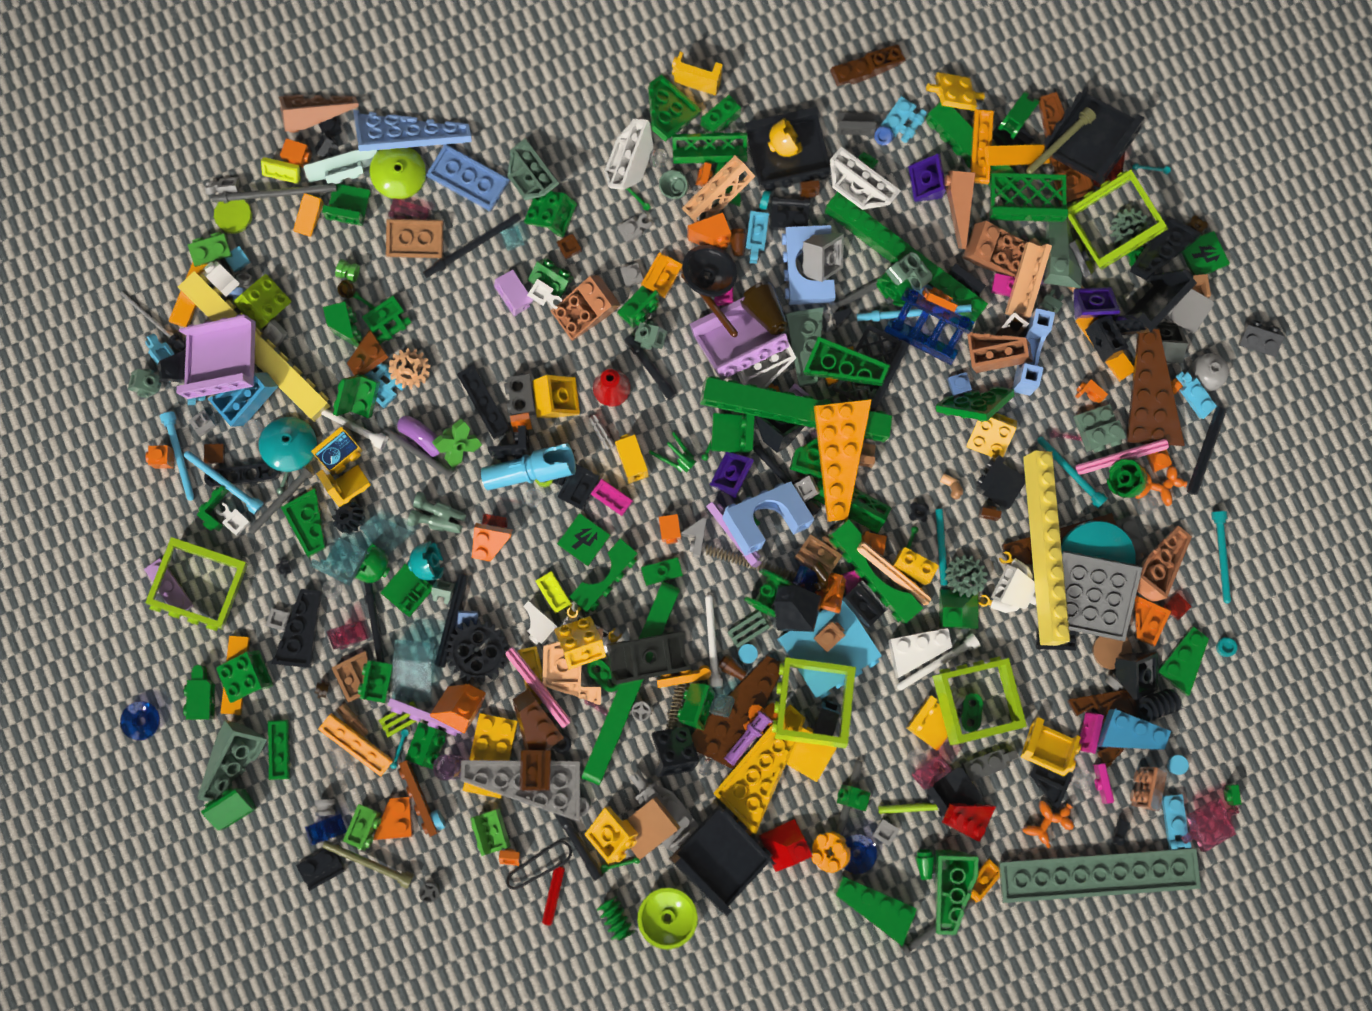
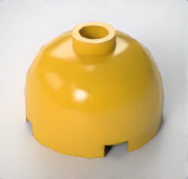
(784, 139)

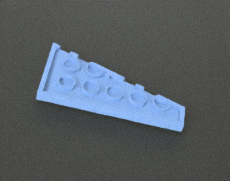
(403, 132)

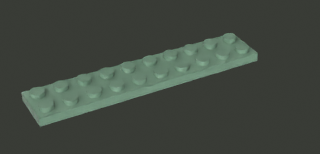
(1099, 875)

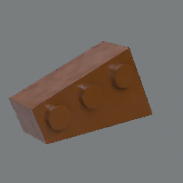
(535, 724)

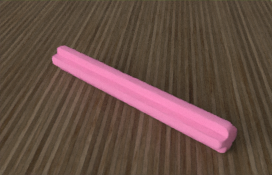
(1127, 454)
(538, 687)

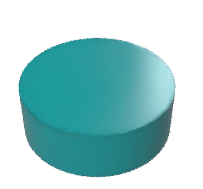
(765, 200)
(1226, 647)

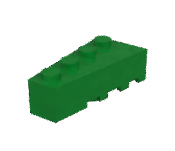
(844, 364)
(882, 910)

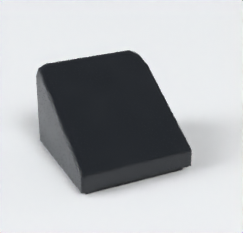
(840, 317)

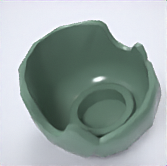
(674, 184)

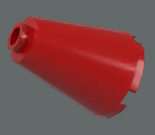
(611, 387)

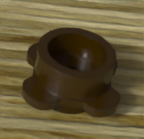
(1196, 221)

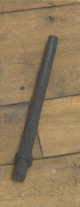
(226, 197)

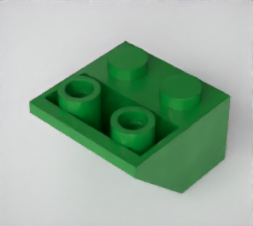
(342, 322)
(229, 809)

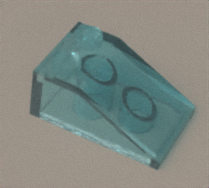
(413, 670)

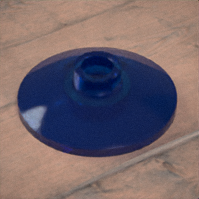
(130, 720)
(867, 854)

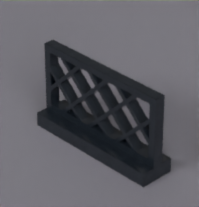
(894, 361)

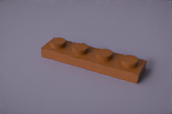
(415, 791)

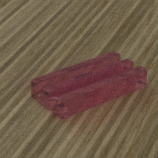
(393, 208)

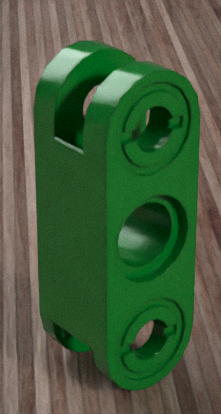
(1019, 114)

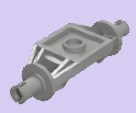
(673, 806)

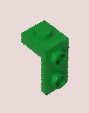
(207, 507)

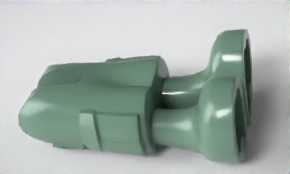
(440, 518)

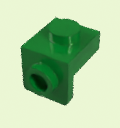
(853, 797)

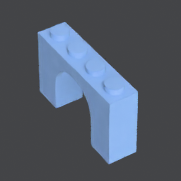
(800, 289)
(1029, 375)
(781, 499)

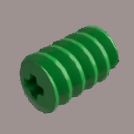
(615, 919)

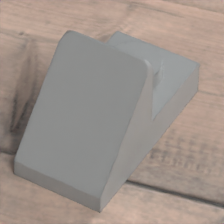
(696, 531)

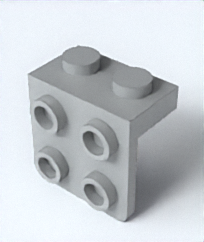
(1190, 311)

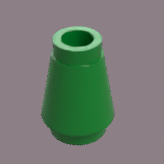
(925, 863)

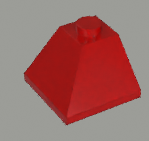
(786, 845)

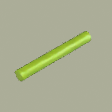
(907, 808)

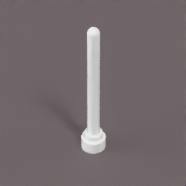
(378, 440)
(970, 643)
(715, 679)

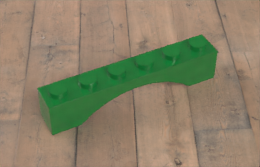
(901, 604)

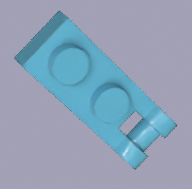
(1175, 821)

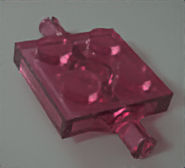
(1210, 824)

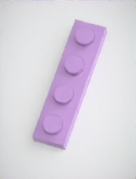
(718, 511)
(418, 714)

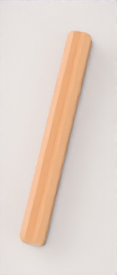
(896, 575)

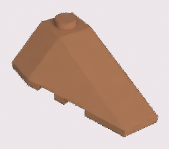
(304, 113)
(959, 195)
(1162, 565)

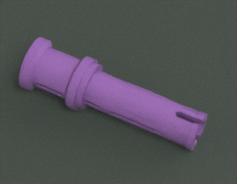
(753, 730)

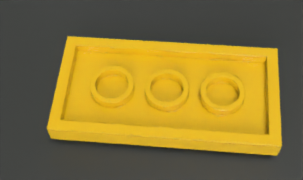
(491, 742)

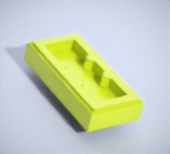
(280, 170)
(553, 592)

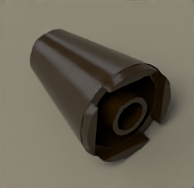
(764, 306)

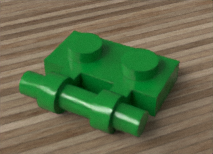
(384, 314)

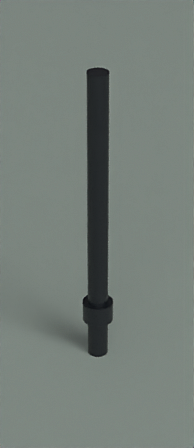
(440, 265)
(370, 599)

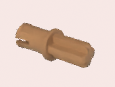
(351, 719)

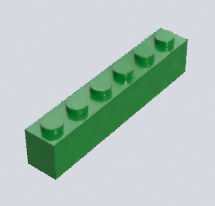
(959, 134)

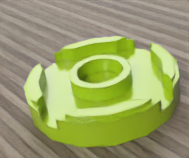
(233, 216)

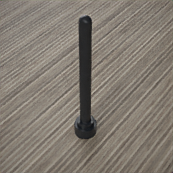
(812, 506)

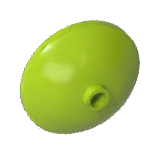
(395, 183)
(669, 933)

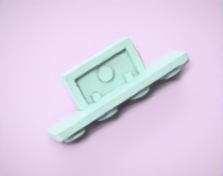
(339, 167)

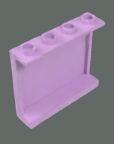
(733, 354)
(218, 356)

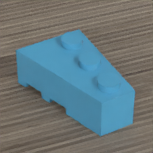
(241, 404)
(1131, 732)

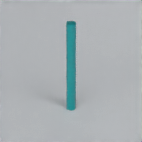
(941, 546)

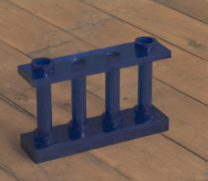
(922, 341)

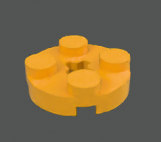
(839, 848)

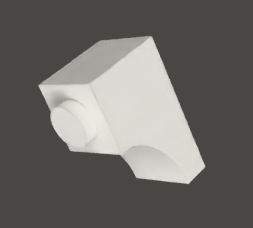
(220, 278)
(540, 627)

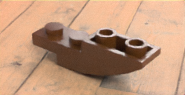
(868, 66)

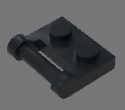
(784, 218)

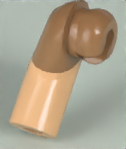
(955, 485)

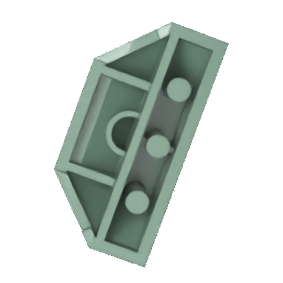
(529, 172)

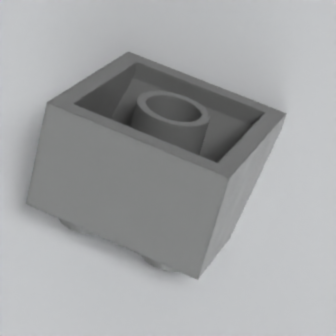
(823, 256)

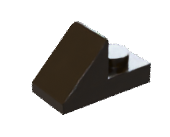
(1013, 325)

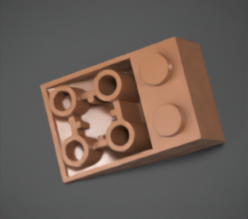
(994, 249)
(585, 307)
(1148, 788)

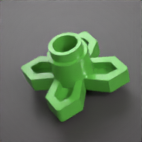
(455, 441)

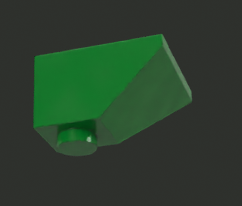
(957, 610)

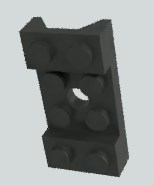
(629, 662)

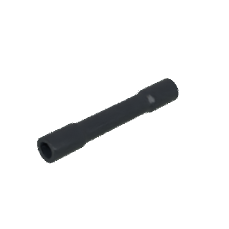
(662, 383)
(590, 864)

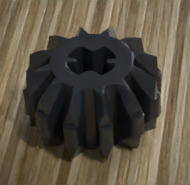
(348, 517)

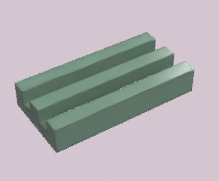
(761, 621)

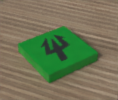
(1205, 255)
(583, 539)

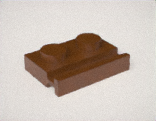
(535, 770)

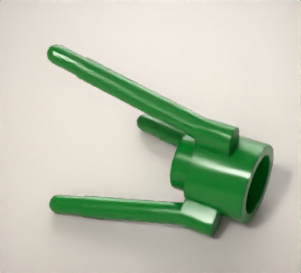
(686, 459)

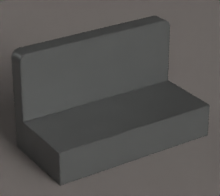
(856, 124)

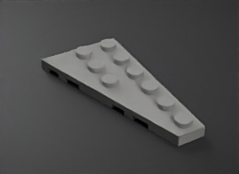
(504, 779)

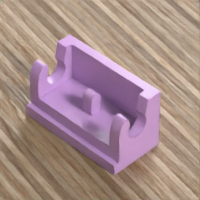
(513, 292)

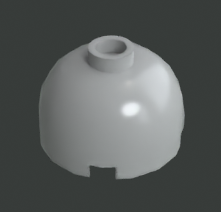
(1210, 371)

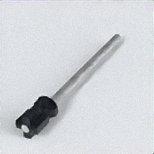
(180, 344)

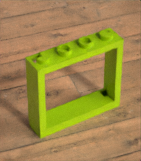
(1107, 188)
(194, 618)
(948, 707)
(818, 739)

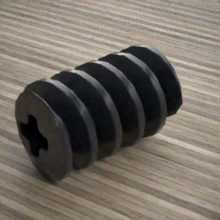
(1158, 705)

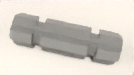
(601, 431)

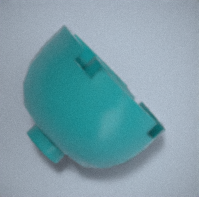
(425, 561)

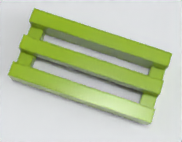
(385, 727)

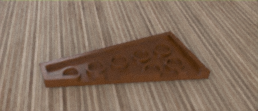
(1152, 402)

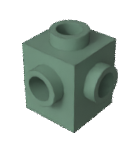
(650, 335)
(144, 382)

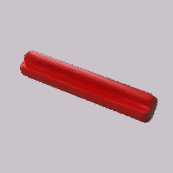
(553, 895)

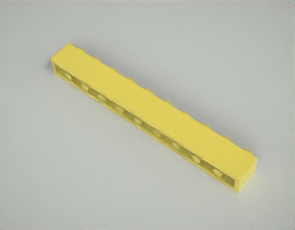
(266, 358)
(1046, 548)

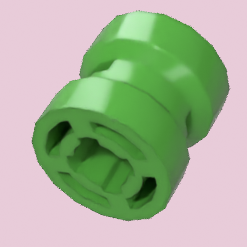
(347, 270)

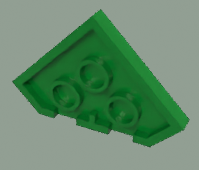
(669, 108)
(976, 404)
(807, 460)

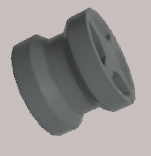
(428, 894)

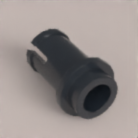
(1120, 832)

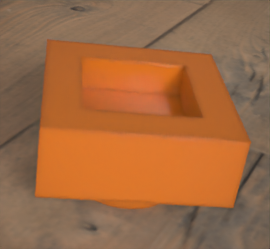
(704, 174)
(521, 420)
(1159, 460)
(509, 857)

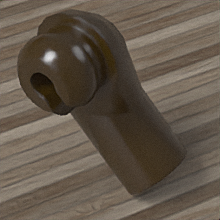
(822, 579)

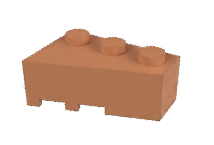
(997, 352)

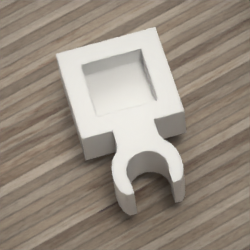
(542, 293)
(234, 521)

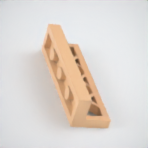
(716, 188)
(1028, 279)

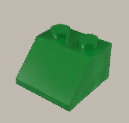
(696, 705)

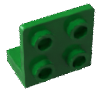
(347, 205)
(551, 212)
(639, 306)
(356, 395)
(732, 433)
(244, 675)

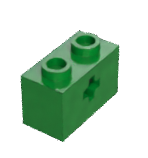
(721, 116)

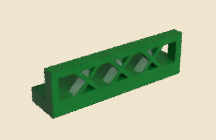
(709, 152)
(862, 513)

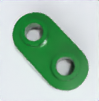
(603, 676)
(973, 713)

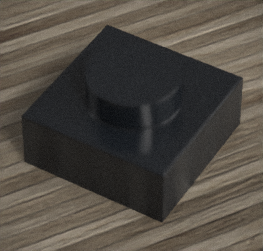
(330, 127)

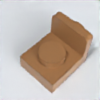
(830, 636)

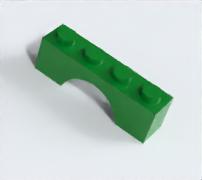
(621, 558)

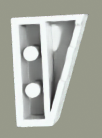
(916, 649)

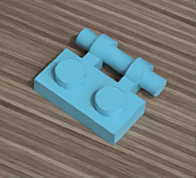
(900, 114)
(385, 392)

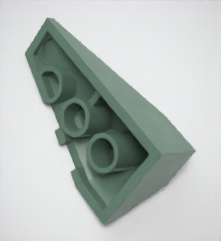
(1062, 265)
(230, 755)

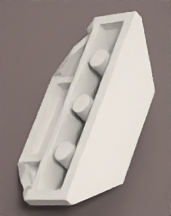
(629, 155)
(860, 182)

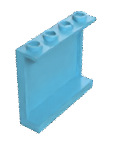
(853, 650)

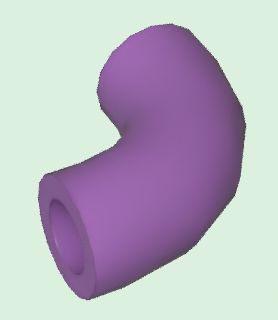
(419, 433)

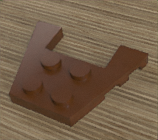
(1102, 704)

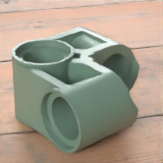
(910, 268)

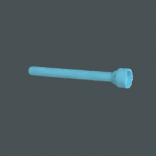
(168, 420)
(253, 504)

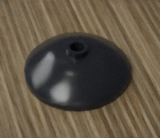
(709, 262)

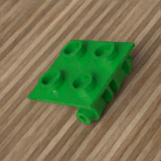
(406, 591)

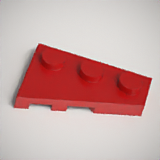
(969, 819)

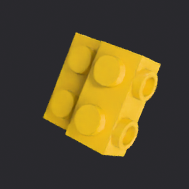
(611, 835)

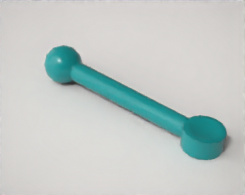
(1166, 170)
(404, 733)

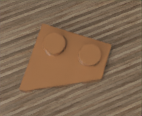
(350, 675)

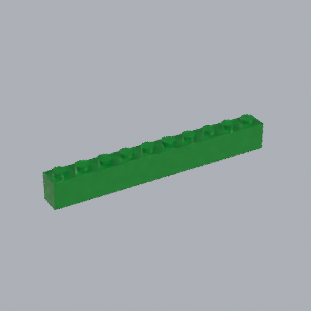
(895, 248)
(779, 406)

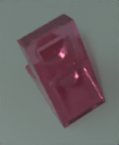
(347, 635)
(932, 771)

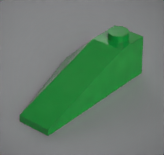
(953, 886)

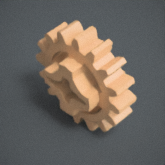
(405, 375)

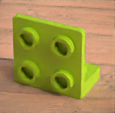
(262, 301)

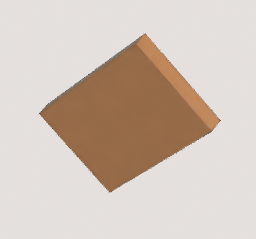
(414, 238)
(653, 827)

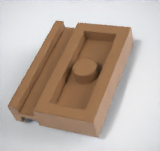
(817, 551)

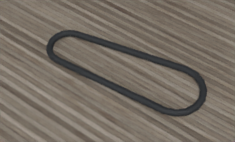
(535, 857)

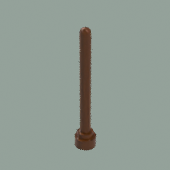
(719, 314)

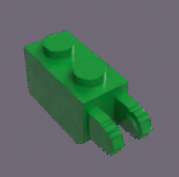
(199, 695)

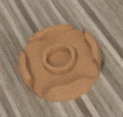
(1107, 650)

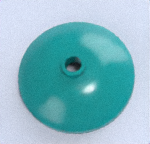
(287, 455)

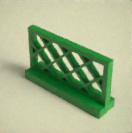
(1030, 212)

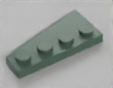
(804, 330)

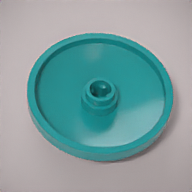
(1100, 540)

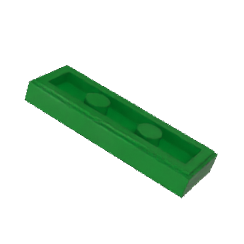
(278, 749)

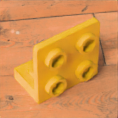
(992, 436)
(345, 486)
(580, 642)
(929, 724)

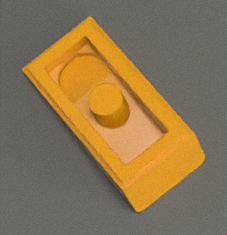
(308, 215)
(987, 877)

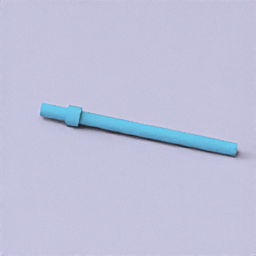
(876, 315)

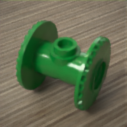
(767, 593)

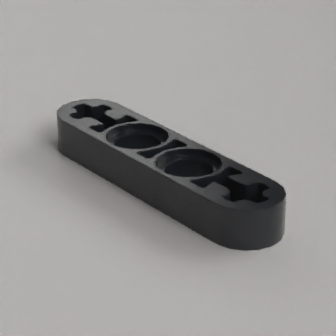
(242, 475)

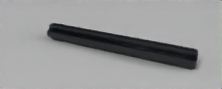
(1206, 450)
(451, 620)

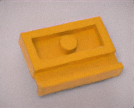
(662, 275)

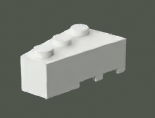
(767, 370)

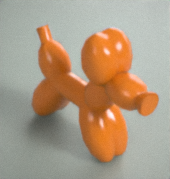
(1164, 488)
(1050, 817)

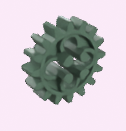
(1120, 223)
(955, 573)

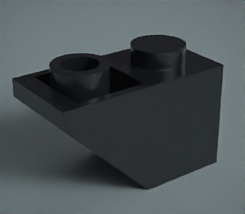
(827, 718)

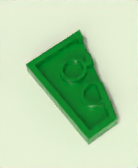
(306, 522)
(1184, 661)

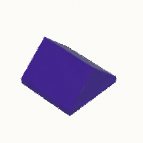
(927, 179)
(1095, 303)
(731, 473)

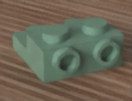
(1099, 429)

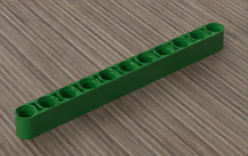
(628, 691)

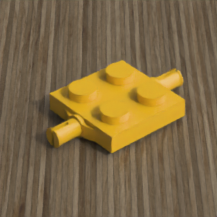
(955, 91)

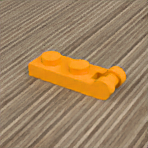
(684, 677)

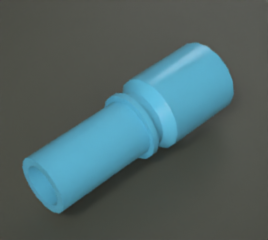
(541, 466)

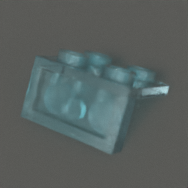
(341, 562)

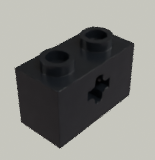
(1106, 338)

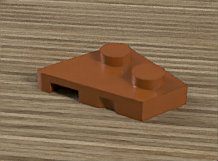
(367, 355)

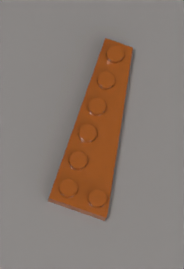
(1076, 183)

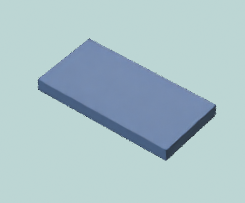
(467, 177)

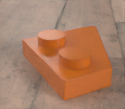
(939, 298)
(488, 541)
(833, 593)
(1149, 620)
(395, 820)

